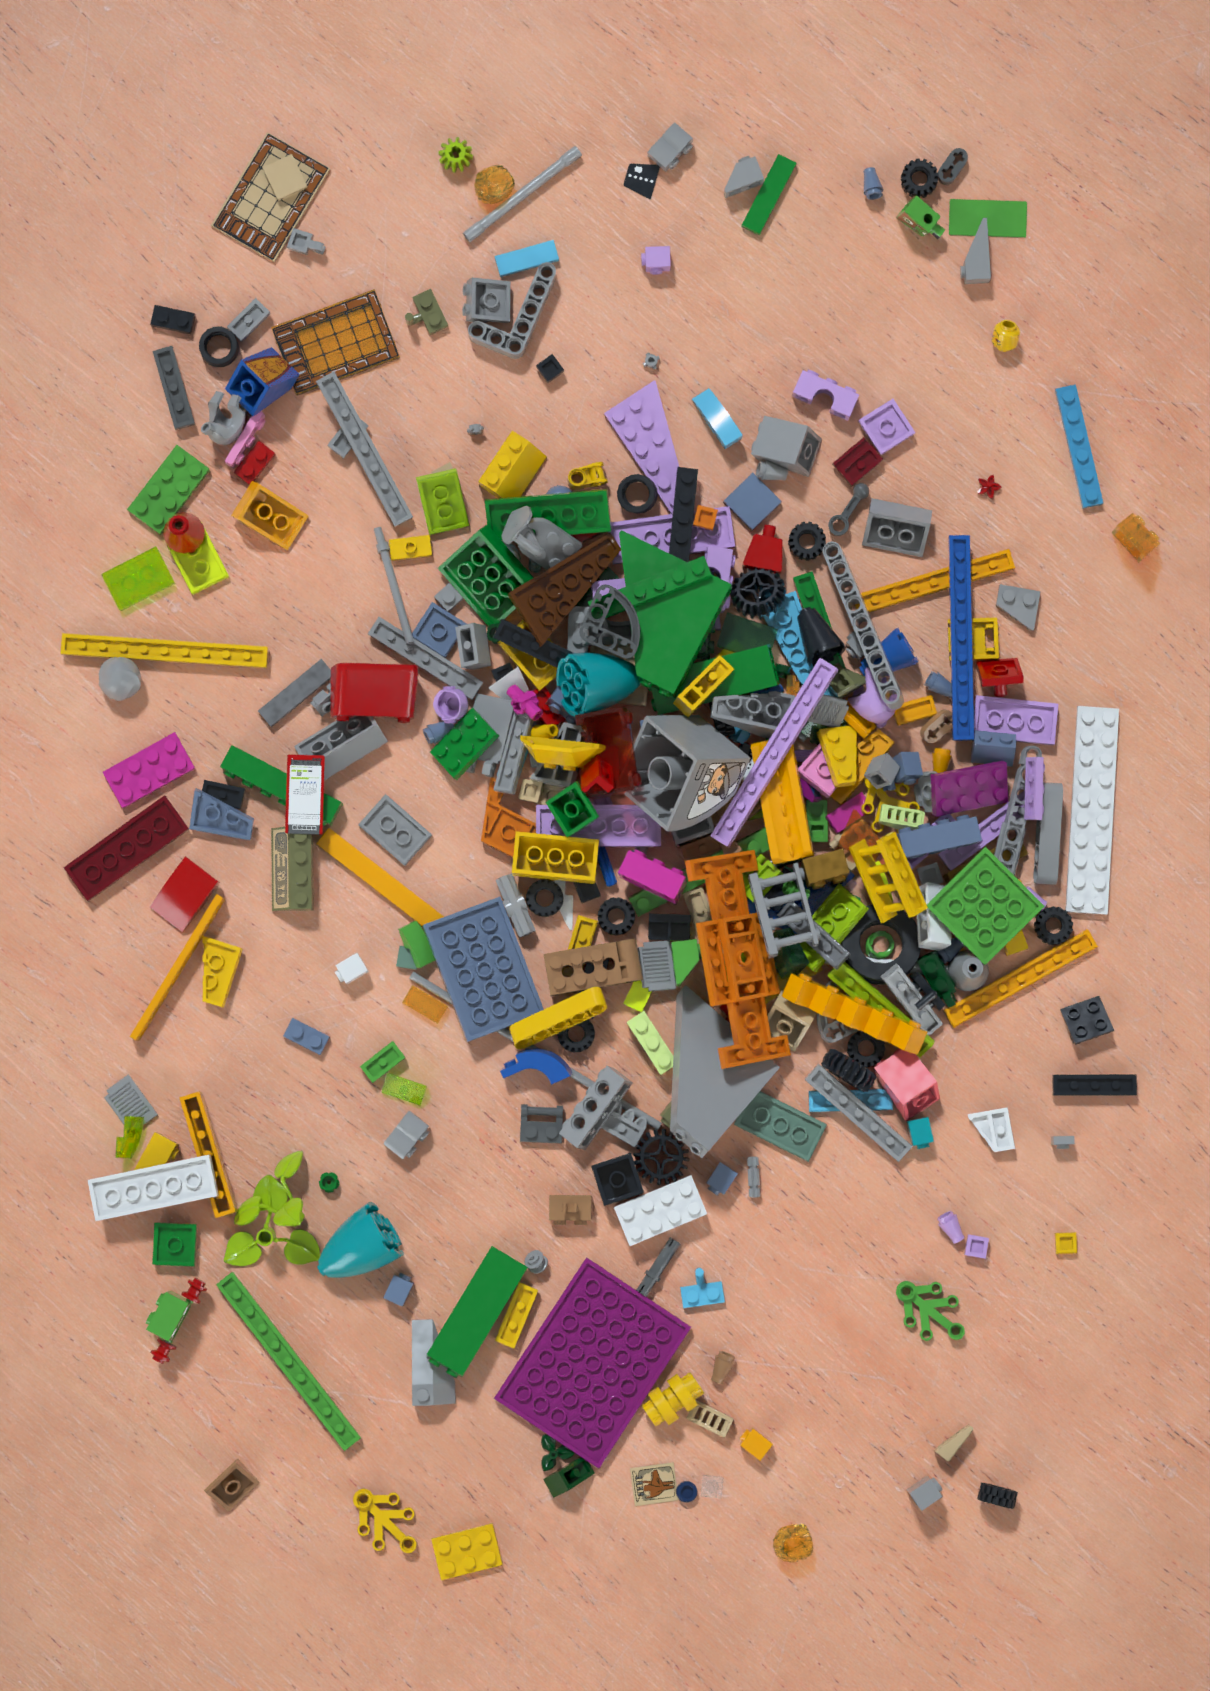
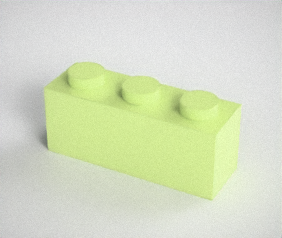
(651, 1042)

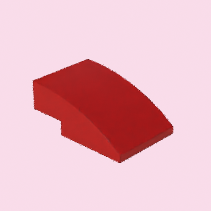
(184, 894)

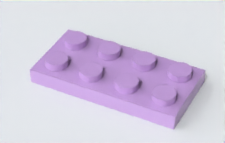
(1029, 720)

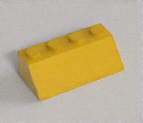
(555, 857)

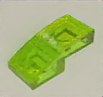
(129, 1142)

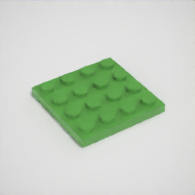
(985, 906)

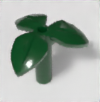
(549, 1460)

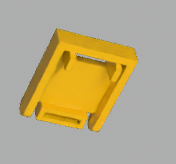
(979, 650)

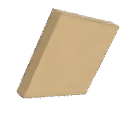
(285, 177)

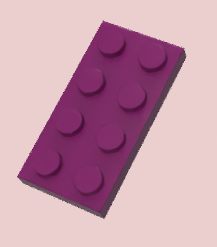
(969, 788)

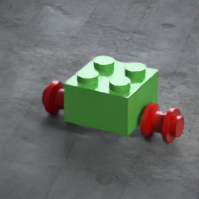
(170, 1315)

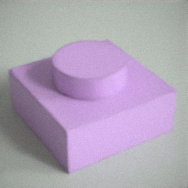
(976, 1246)

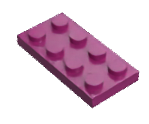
(148, 770)

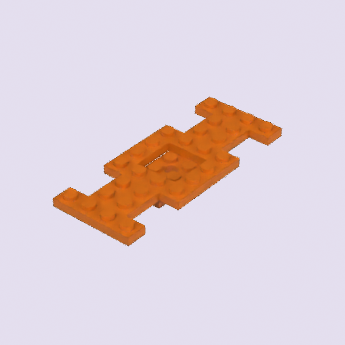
(746, 981)

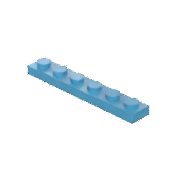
(1079, 446)

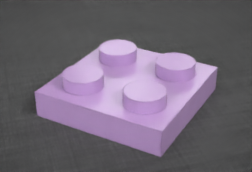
(886, 427)

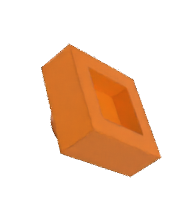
(705, 517)

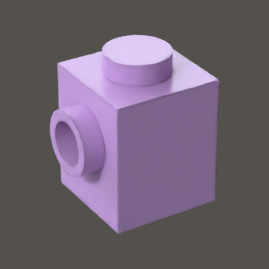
(656, 259)

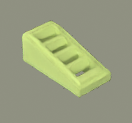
(910, 814)

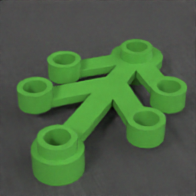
(926, 1308)

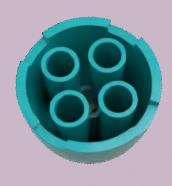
(594, 681)
(360, 1245)

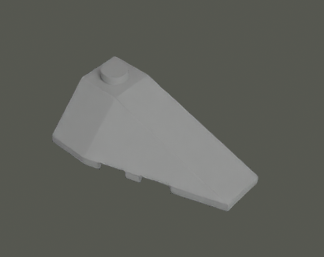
(429, 1383)

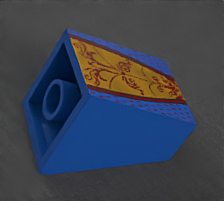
(261, 380)

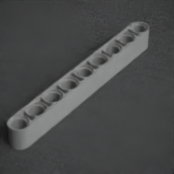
(865, 634)

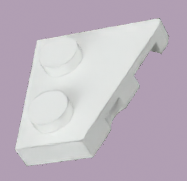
(995, 1128)

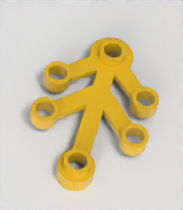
(884, 799)
(382, 1517)

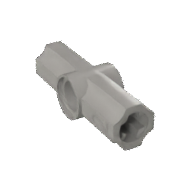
(515, 905)

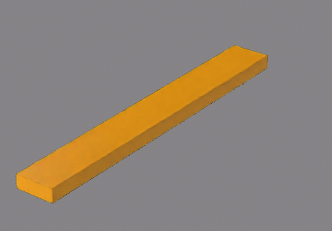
(934, 582)
(377, 878)
(177, 968)
(1020, 978)

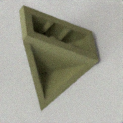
(845, 682)

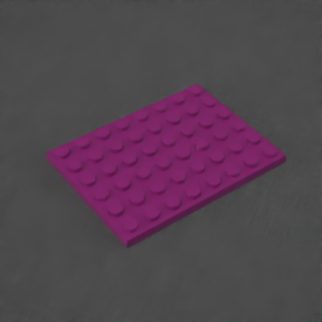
(592, 1362)

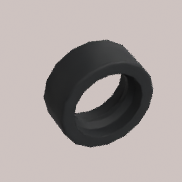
(207, 335)
(621, 494)

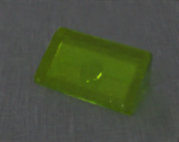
(404, 1089)

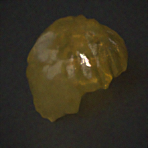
(493, 184)
(793, 1543)

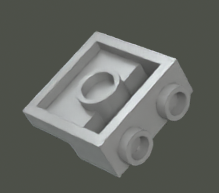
(487, 300)

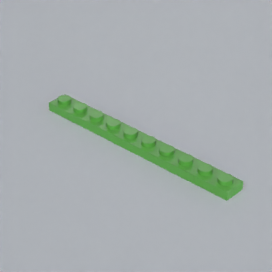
(288, 1361)

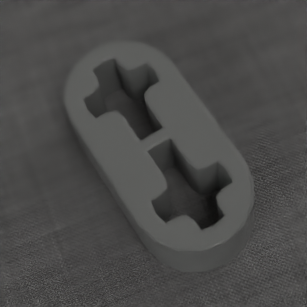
(956, 169)

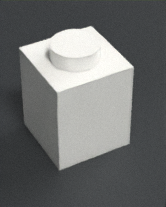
(351, 969)

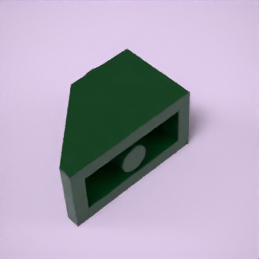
(568, 1476)

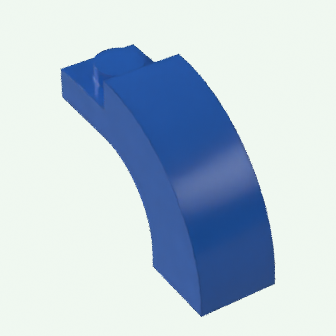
(543, 1060)

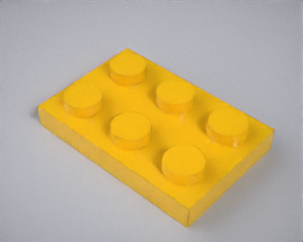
(466, 1551)

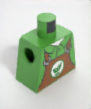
(914, 215)

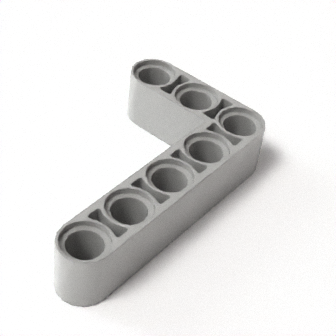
(523, 318)

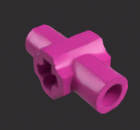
(524, 702)

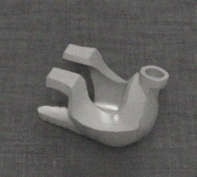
(222, 429)

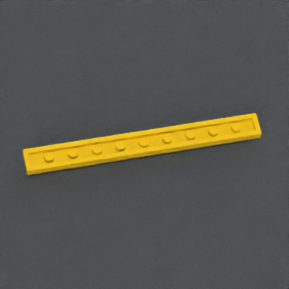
(164, 650)

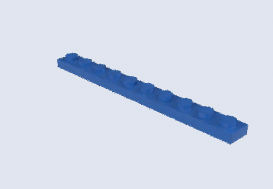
(961, 638)

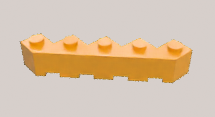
(854, 1013)

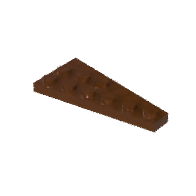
(555, 592)

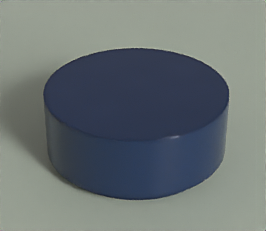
(686, 1491)

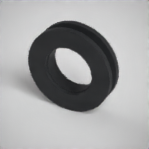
(870, 970)

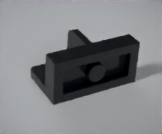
(669, 927)

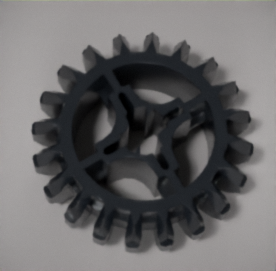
(746, 588)
(848, 1070)
(645, 1155)

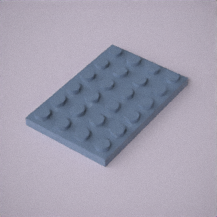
(483, 968)

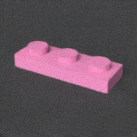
(245, 440)

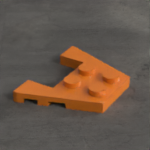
(501, 824)

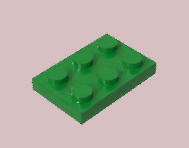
(464, 743)

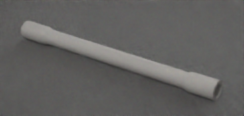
(564, 161)

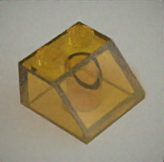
(1136, 537)

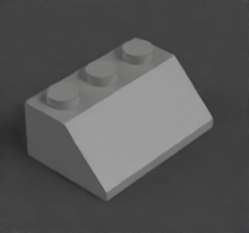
(897, 527)

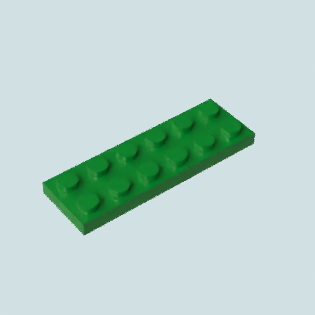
(570, 511)

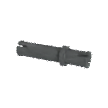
(652, 1276)

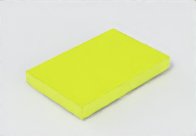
(201, 567)

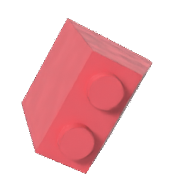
(907, 1083)

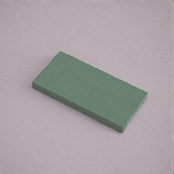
(781, 1125)

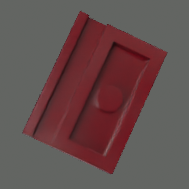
(857, 461)

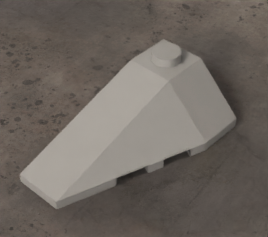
(753, 712)

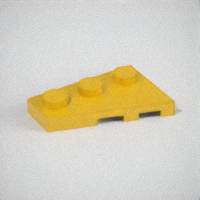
(840, 753)
(219, 970)

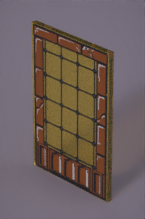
(336, 339)

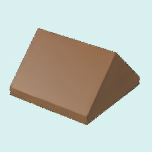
(232, 1485)

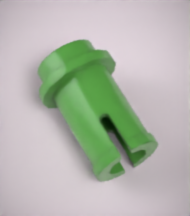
(791, 887)

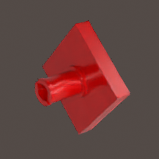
(999, 674)

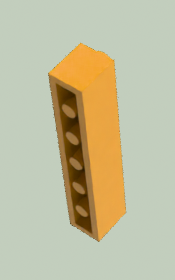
(206, 1144)

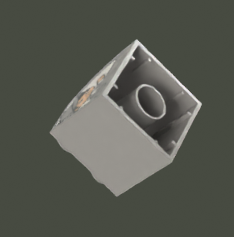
(684, 770)

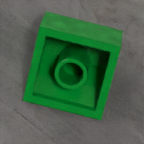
(572, 809)

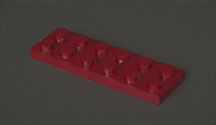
(126, 848)

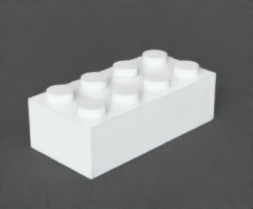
(660, 1210)

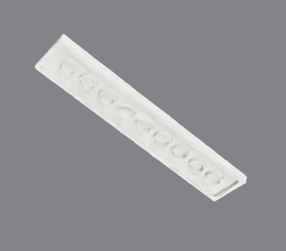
(1092, 810)

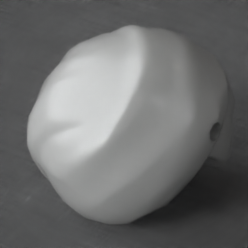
(119, 678)

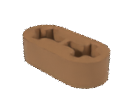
(937, 726)

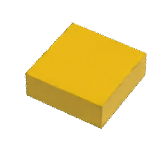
(1065, 1243)

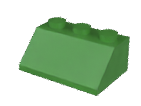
(685, 958)

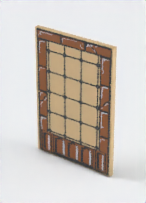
(252, 210)

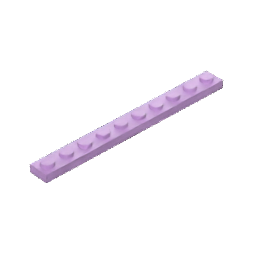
(774, 752)

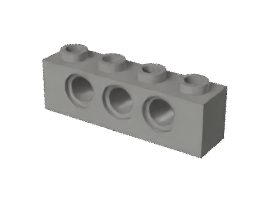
(606, 1103)

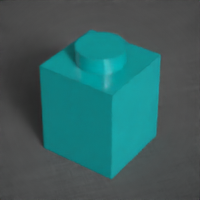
(920, 1132)

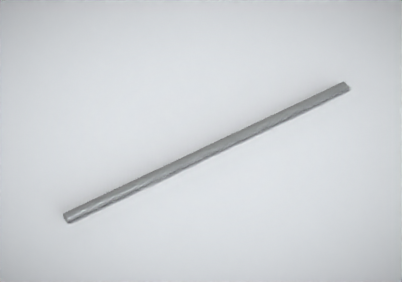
(506, 1033)

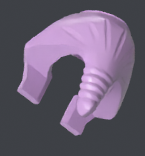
(870, 703)

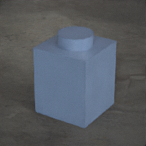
(909, 769)
(721, 1179)
(399, 1289)

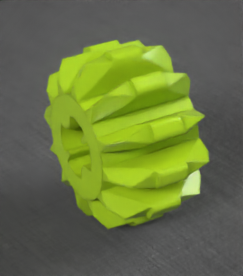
(449, 159)

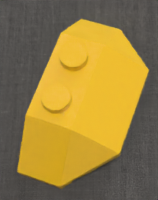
(561, 752)

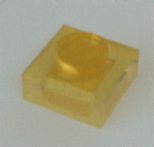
(792, 685)

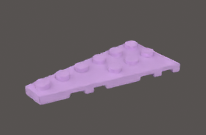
(646, 435)

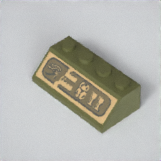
(292, 871)

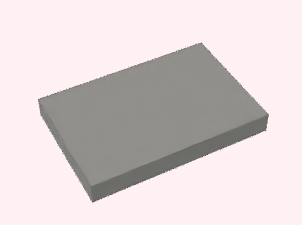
(395, 830)

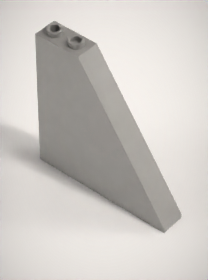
(703, 1094)

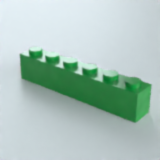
(269, 779)

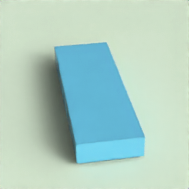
(526, 258)

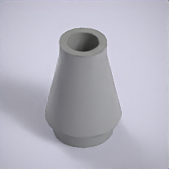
(770, 471)

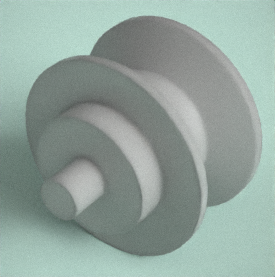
(536, 1261)

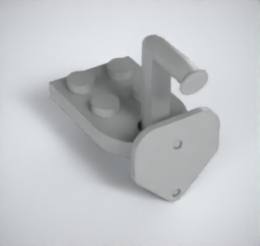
(546, 546)

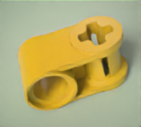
(588, 476)

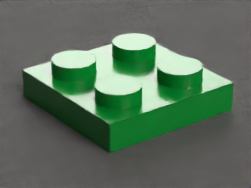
(174, 1244)

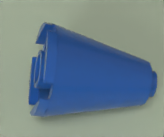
(897, 651)

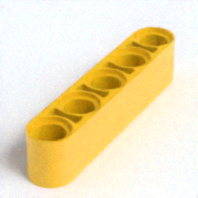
(558, 1017)

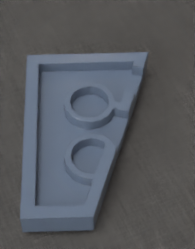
(219, 818)

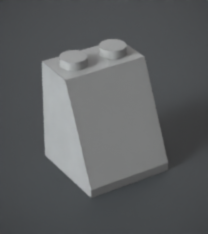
(786, 445)

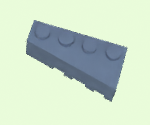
(939, 837)

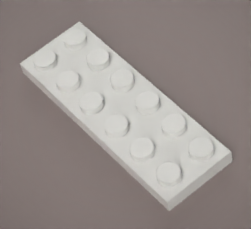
(153, 1187)

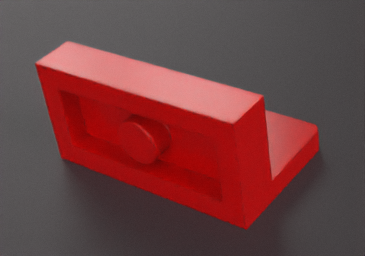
(597, 772)

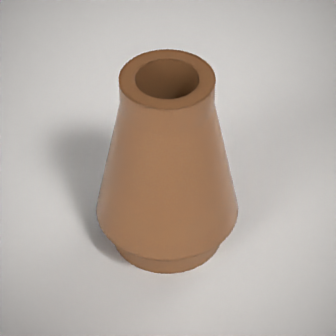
(722, 1366)

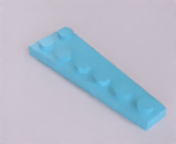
(790, 638)

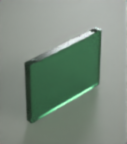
(744, 634)

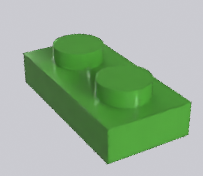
(382, 1062)

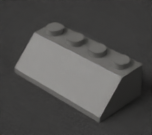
(343, 742)

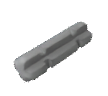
(753, 1177)

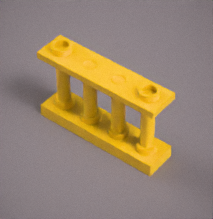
(900, 872)

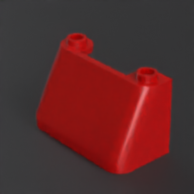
(373, 690)

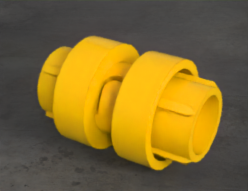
(680, 1394)

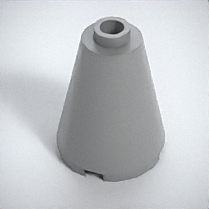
(962, 976)

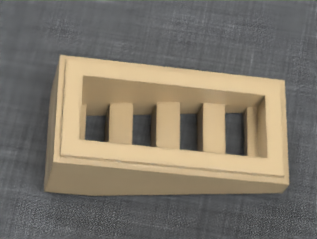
(728, 1420)
(952, 1445)

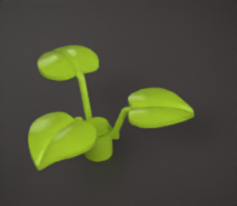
(290, 1212)
(244, 1251)

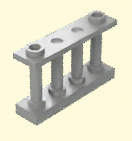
(768, 924)

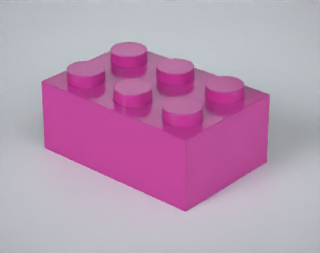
(653, 876)

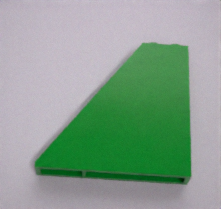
(673, 624)

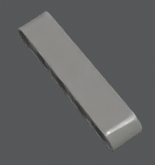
(1048, 836)

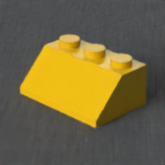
(512, 467)

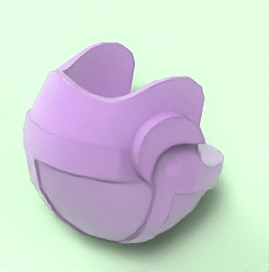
(450, 704)

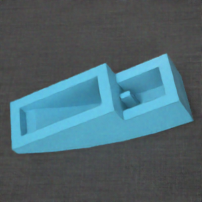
(717, 418)

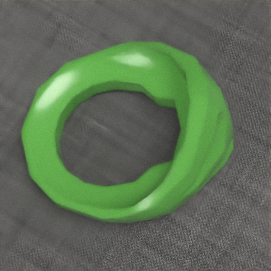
(871, 953)

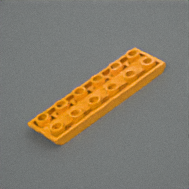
(785, 810)

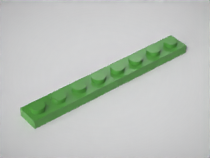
(645, 901)

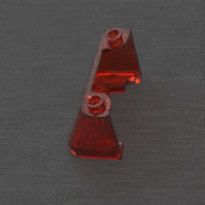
(614, 730)

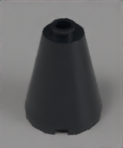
(818, 637)

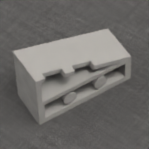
(558, 776)

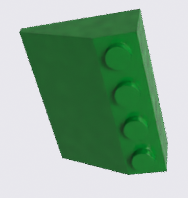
(484, 575)

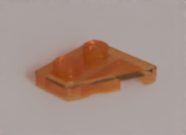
(856, 830)

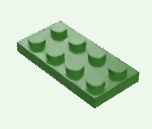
(168, 489)

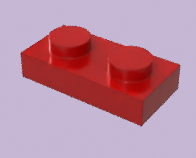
(254, 463)
(548, 716)

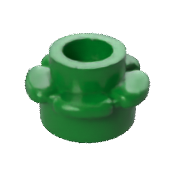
(329, 1187)

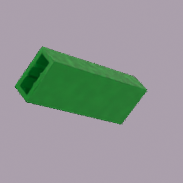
(752, 672)
(476, 1312)

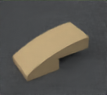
(537, 791)

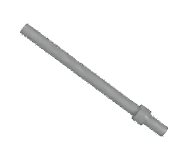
(383, 548)

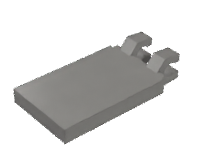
(498, 714)

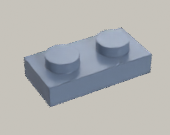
(306, 1036)

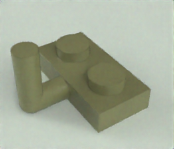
(428, 312)

